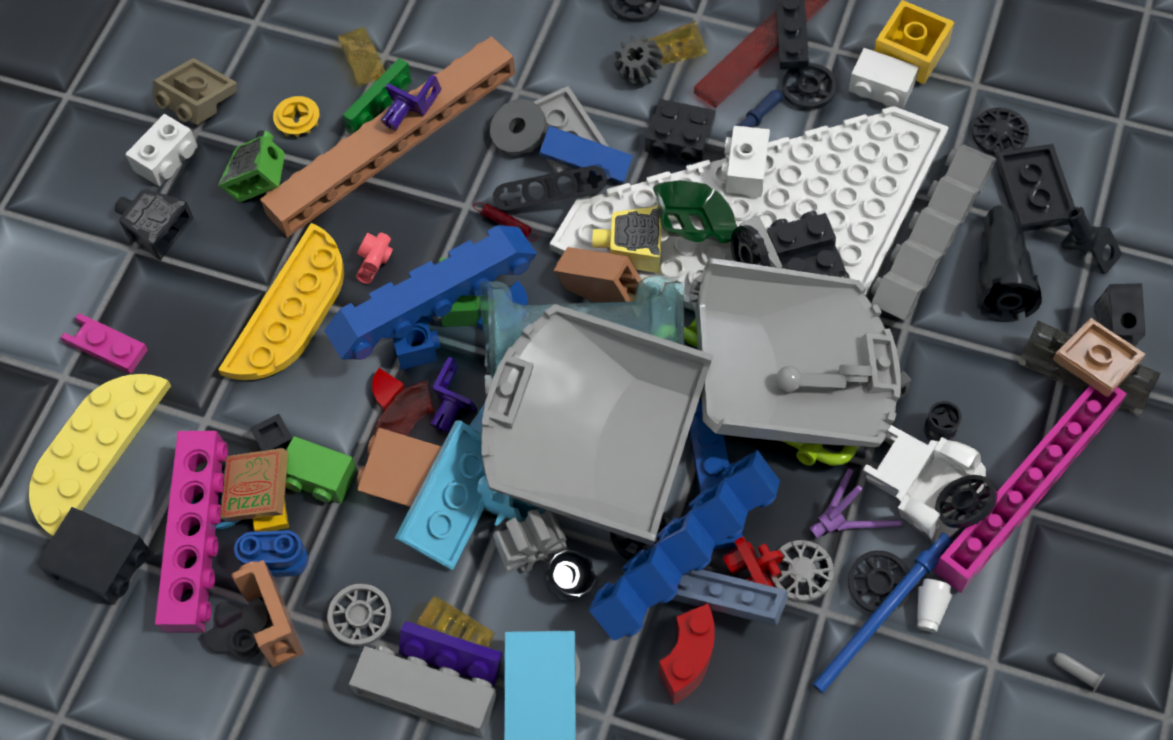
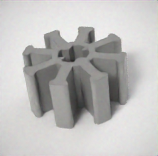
(529, 540)

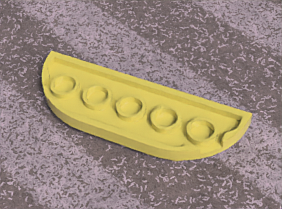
(91, 445)

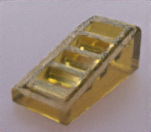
(687, 50)
(449, 612)

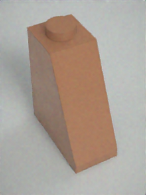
(598, 275)

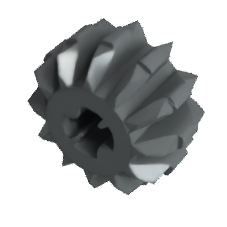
(649, 60)

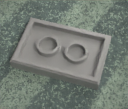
(567, 114)

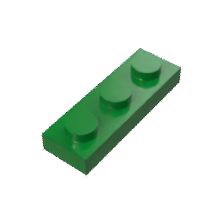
(376, 97)

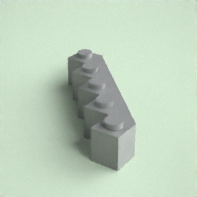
(932, 231)

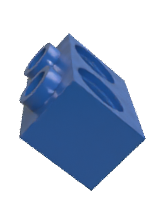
(413, 356)

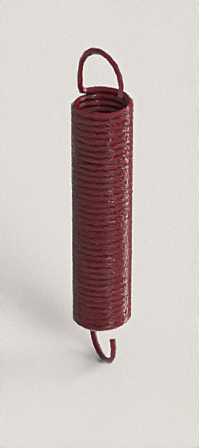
(504, 219)

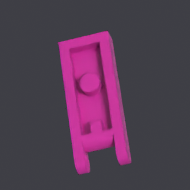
(106, 344)

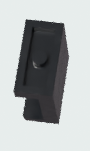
(93, 555)

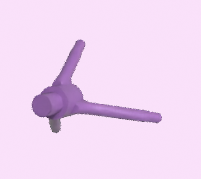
(832, 516)

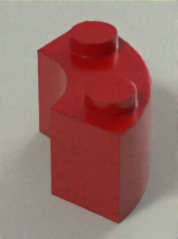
(691, 656)

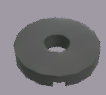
(508, 117)

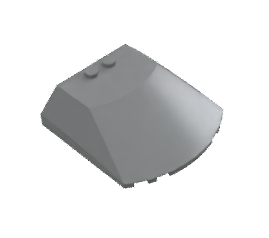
(776, 318)
(591, 420)

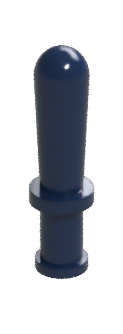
(755, 116)

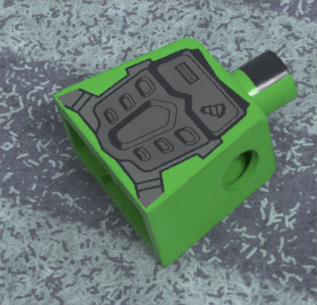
(253, 168)

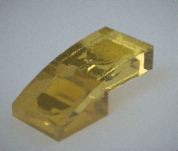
(361, 55)

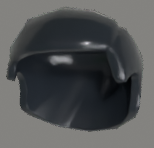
(569, 575)

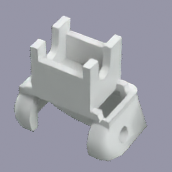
(919, 473)

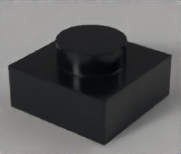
(272, 434)

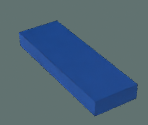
(581, 152)

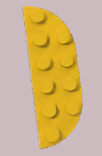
(289, 310)

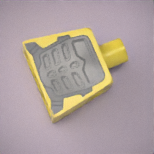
(634, 235)

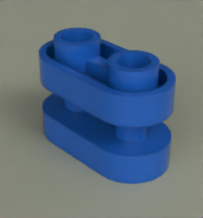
(279, 549)

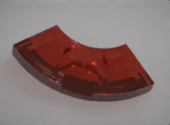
(406, 409)

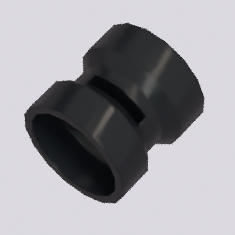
(945, 415)

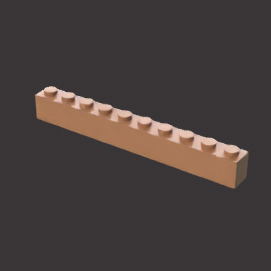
(377, 146)

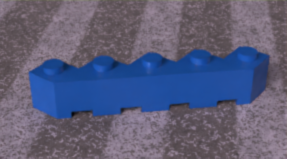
(428, 291)
(684, 546)

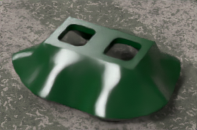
(698, 200)

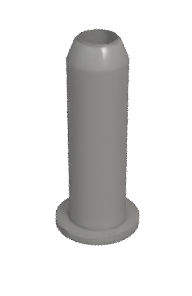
(1078, 670)

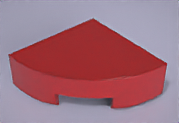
(385, 388)

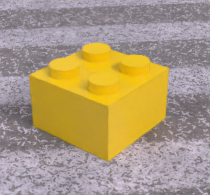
(915, 38)

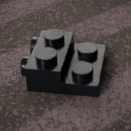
(679, 131)
(807, 245)

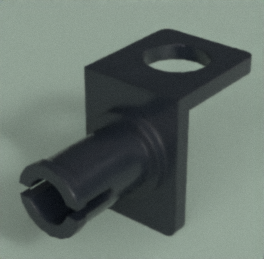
(1090, 238)

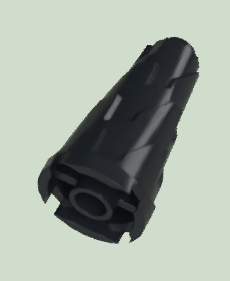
(1006, 269)

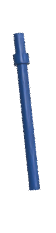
(924, 563)

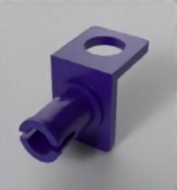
(406, 102)
(451, 401)

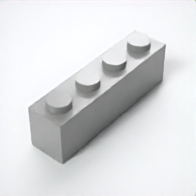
(424, 690)

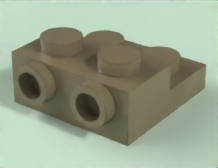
(192, 91)

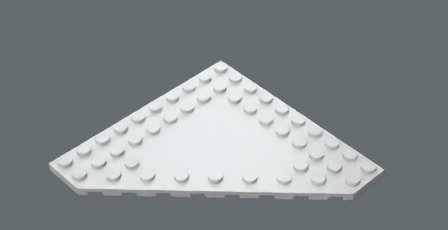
(853, 172)

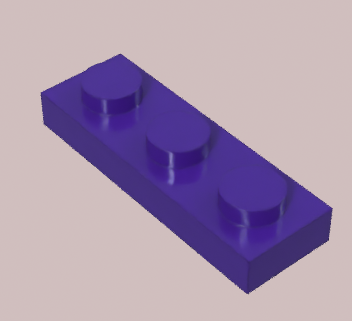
(450, 652)

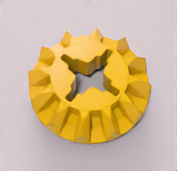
(286, 112)

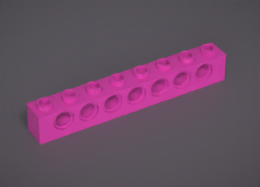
(1028, 486)

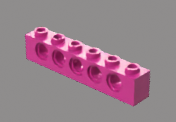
(190, 451)

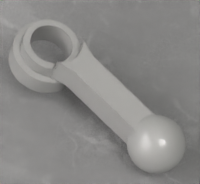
(791, 379)

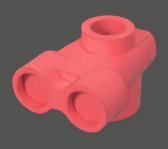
(375, 252)

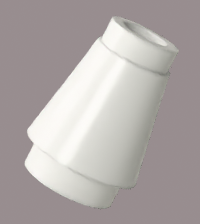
(932, 604)

